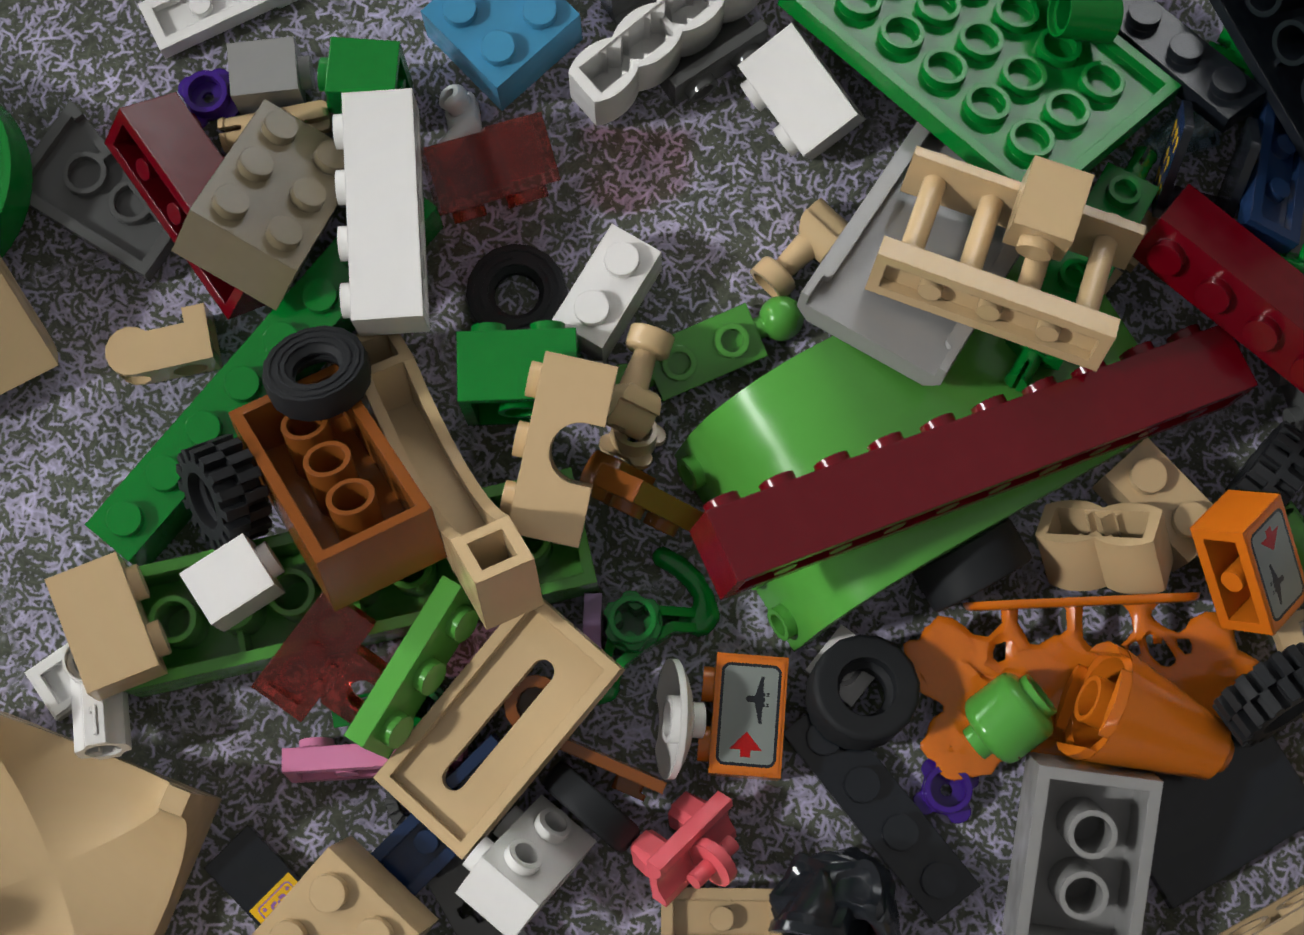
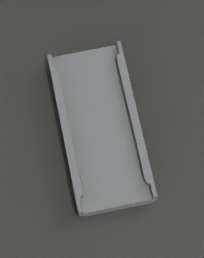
(883, 328)

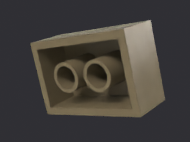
(264, 206)

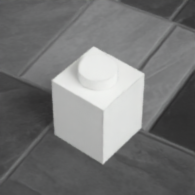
(234, 581)

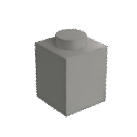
(268, 71)

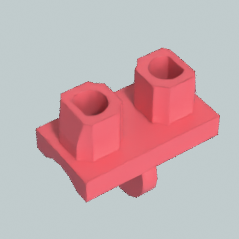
(694, 853)

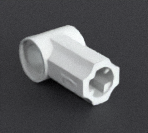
(101, 726)

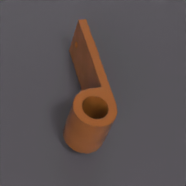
(628, 777)

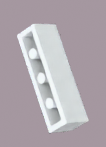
(383, 213)

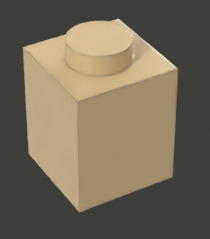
(1047, 210)

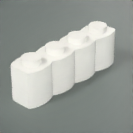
(645, 52)

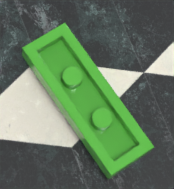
(414, 670)

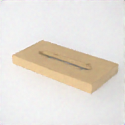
(419, 766)

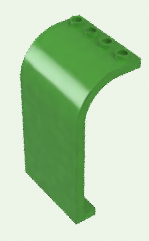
(844, 401)

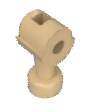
(816, 235)
(633, 404)

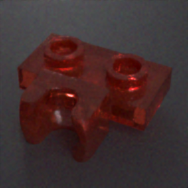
(322, 662)

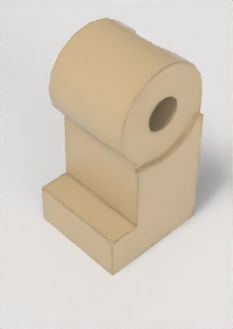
(167, 351)

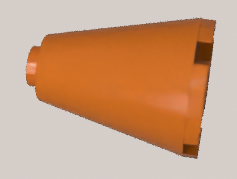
(1138, 719)

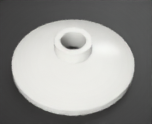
(678, 719)

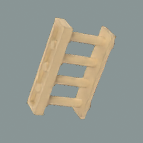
(988, 301)

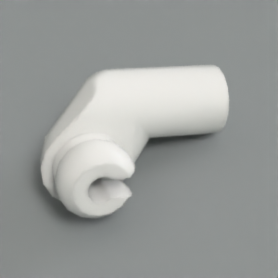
(461, 112)

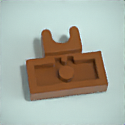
(633, 493)

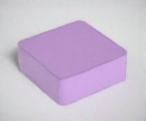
(593, 617)

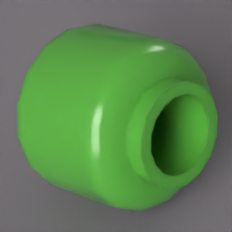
(1009, 717)

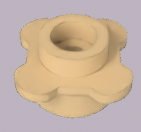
(636, 453)

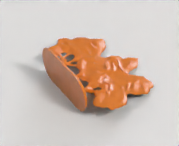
(957, 664)

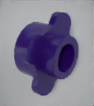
(206, 82)
(931, 799)

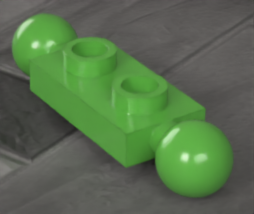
(722, 345)

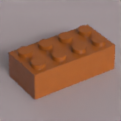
(341, 496)

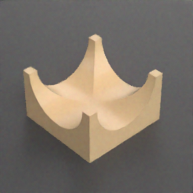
(91, 838)

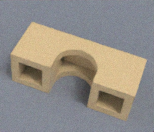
(543, 499)

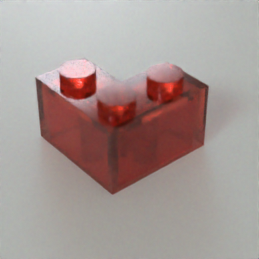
(496, 164)

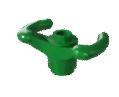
(636, 623)

